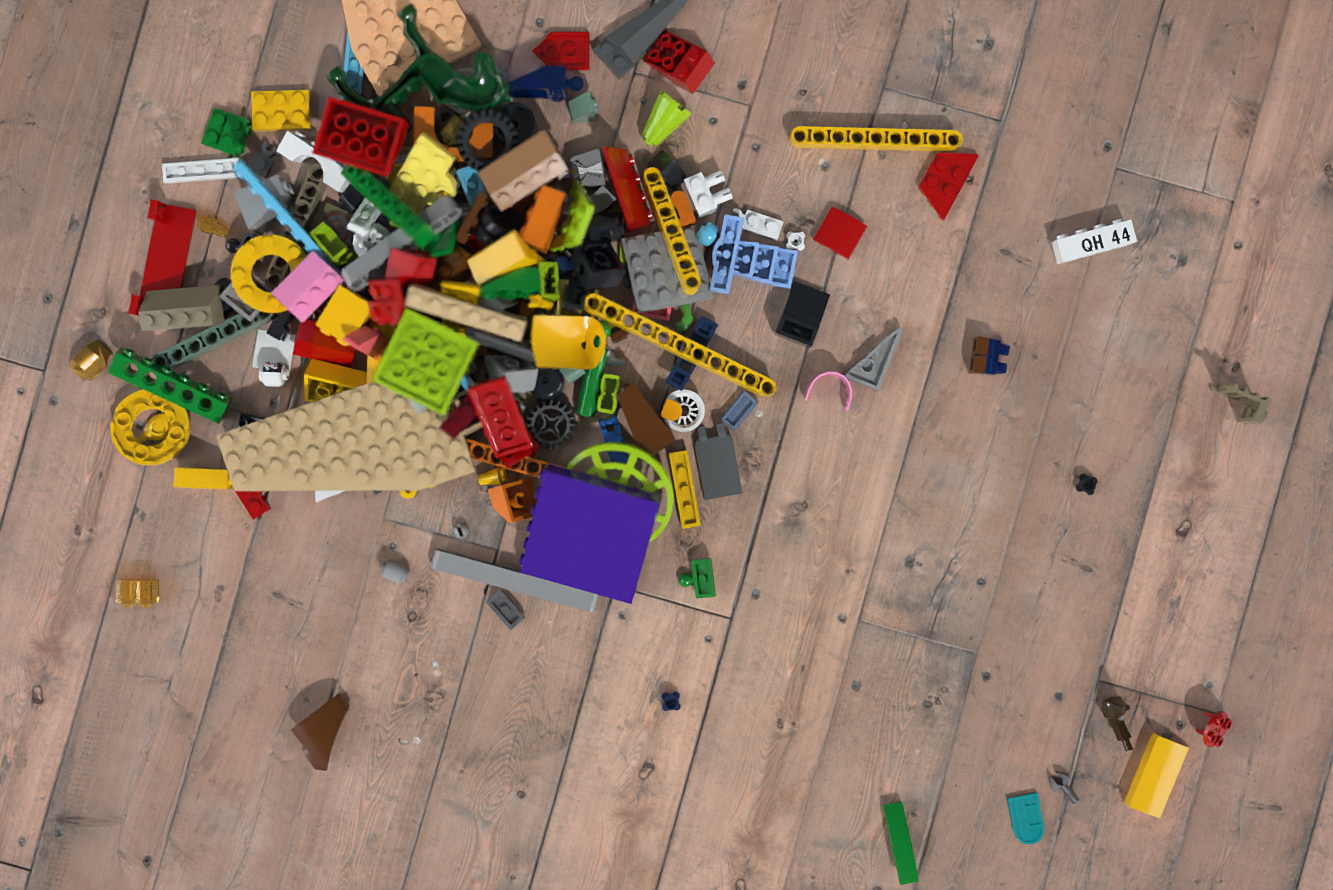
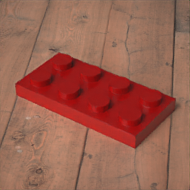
(500, 416)

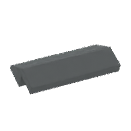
(518, 349)

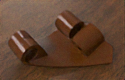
(320, 730)

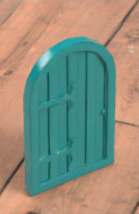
(1026, 818)

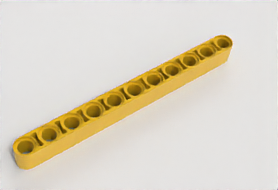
(689, 346)

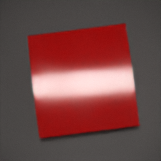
(840, 233)

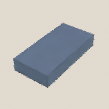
(739, 410)

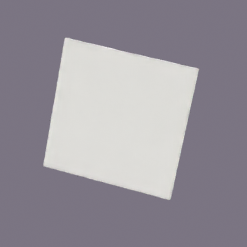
(272, 350)

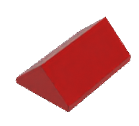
(316, 345)

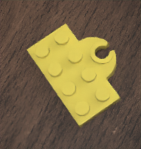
(424, 175)

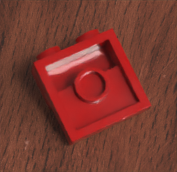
(387, 301)

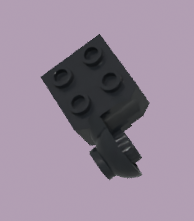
(596, 264)

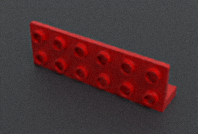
(167, 250)

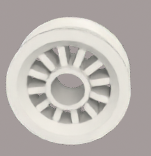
(700, 407)

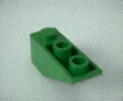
(518, 283)

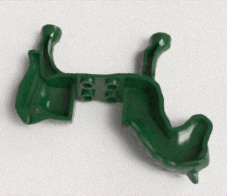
(481, 92)

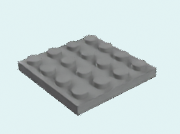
(653, 274)

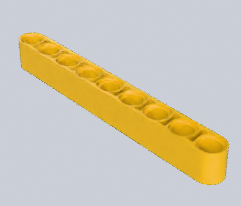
(884, 135)

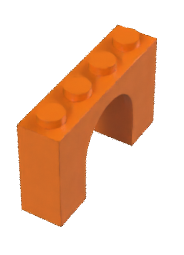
(480, 142)

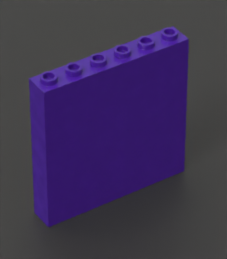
(589, 533)

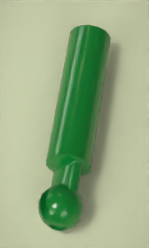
(592, 379)

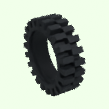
(476, 119)

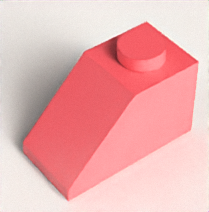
(367, 341)

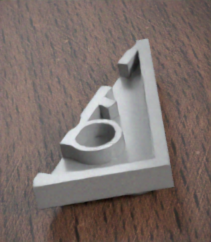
(873, 366)

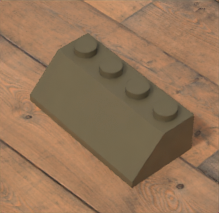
(181, 308)

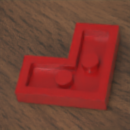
(253, 502)

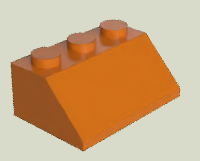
(544, 218)

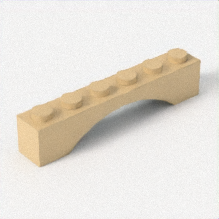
(442, 305)

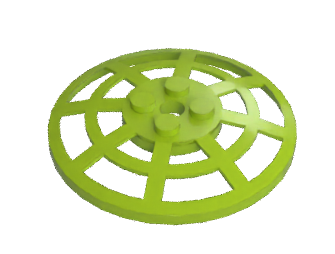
(629, 469)

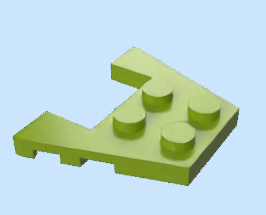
(577, 220)

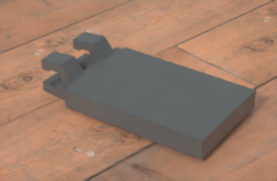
(717, 464)

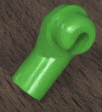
(686, 320)

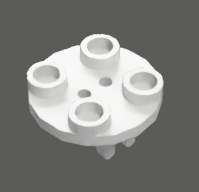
(376, 233)

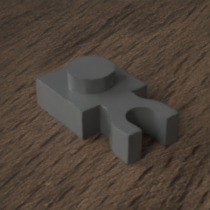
(262, 163)

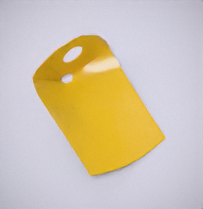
(559, 341)

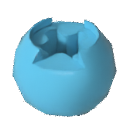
(707, 234)

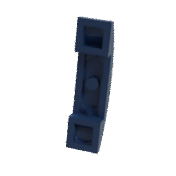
(683, 369)

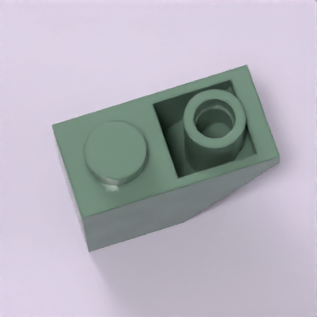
(583, 108)

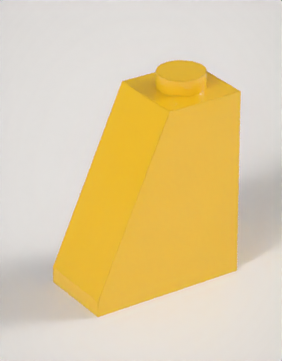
(202, 478)

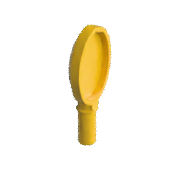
(155, 429)

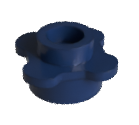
(671, 706)

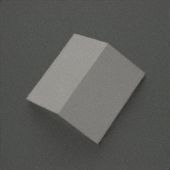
(232, 299)

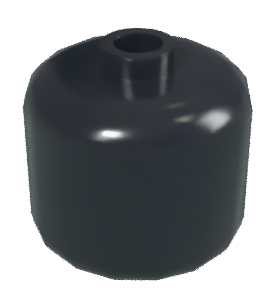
(554, 386)

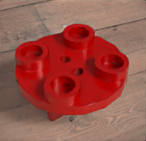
(1215, 729)

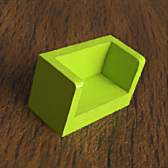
(331, 244)

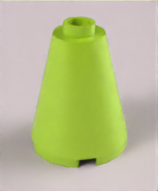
(664, 119)

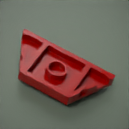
(945, 179)

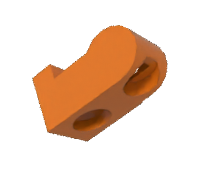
(683, 209)

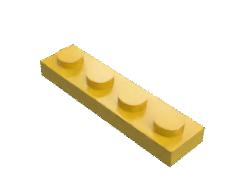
(684, 489)

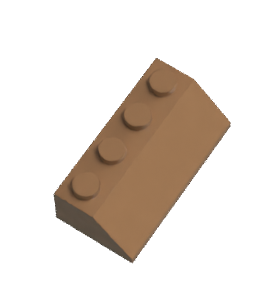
(522, 170)

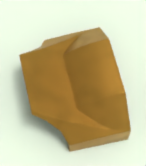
(90, 360)

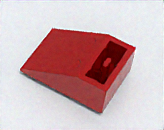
(679, 61)

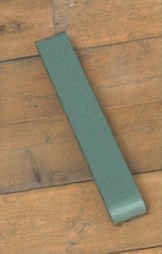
(205, 342)

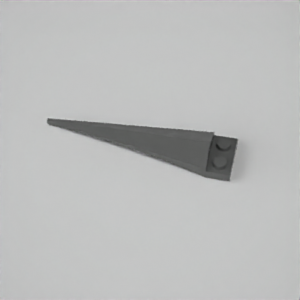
(630, 41)

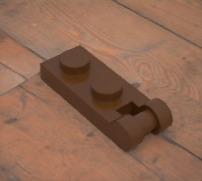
(471, 218)

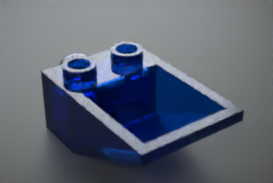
(545, 83)

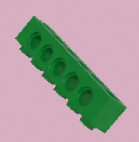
(389, 205)
(121, 369)

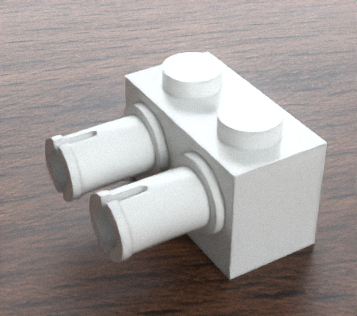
(700, 196)

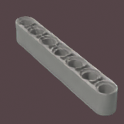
(375, 261)

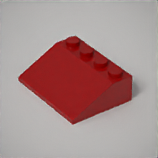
(360, 136)
(626, 188)

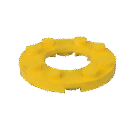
(246, 258)
(122, 429)

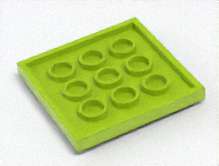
(425, 361)

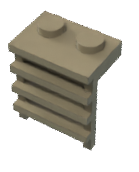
(1254, 407)

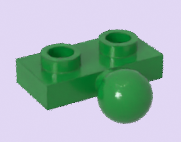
(702, 578)

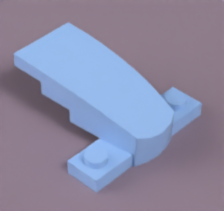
(749, 260)

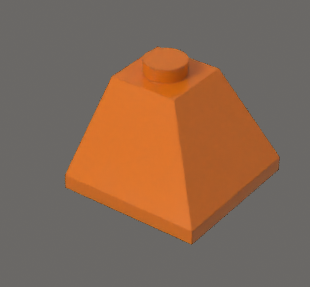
(514, 499)

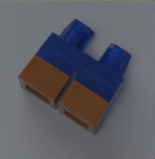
(990, 364)

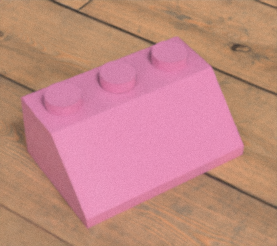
(307, 286)

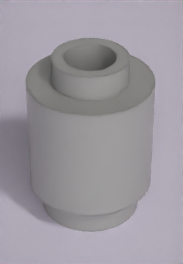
(394, 571)

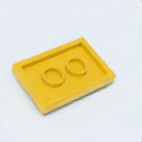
(281, 110)

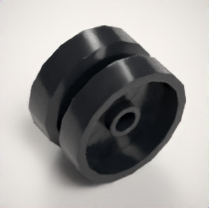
(518, 115)
(496, 224)

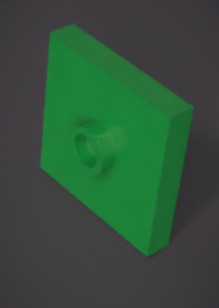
(442, 242)

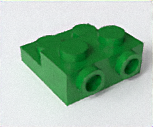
(227, 133)

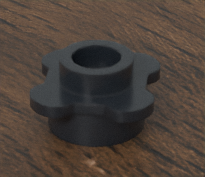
(1092, 481)

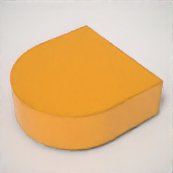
(671, 410)

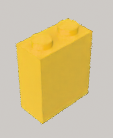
(344, 314)

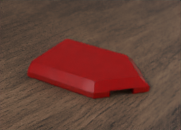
(565, 49)

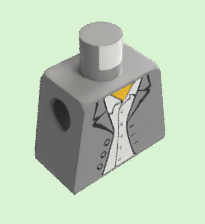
(587, 169)

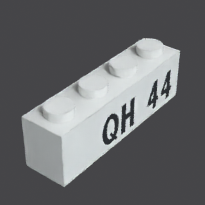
(1095, 241)

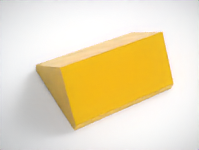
(501, 258)

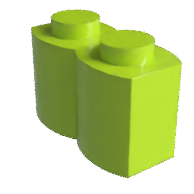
(607, 400)

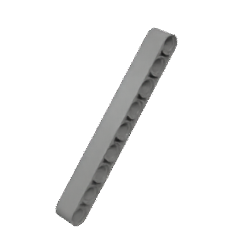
(512, 580)

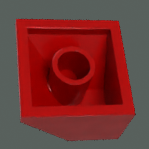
(410, 267)

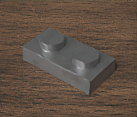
(505, 609)

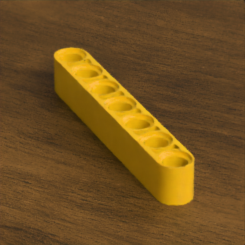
(667, 222)

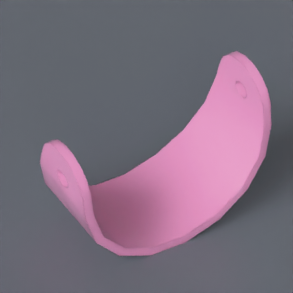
(841, 377)

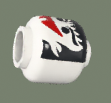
(273, 374)

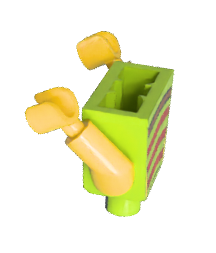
(549, 284)

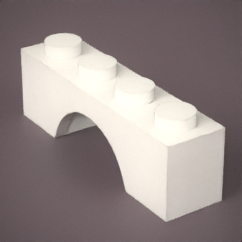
(297, 149)

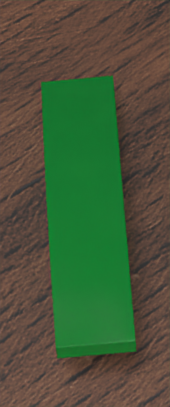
(901, 843)

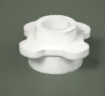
(800, 240)

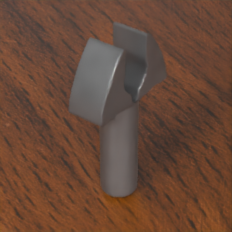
(1063, 786)

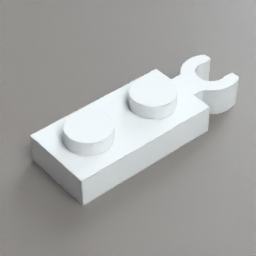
(760, 224)

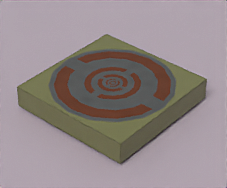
(337, 220)

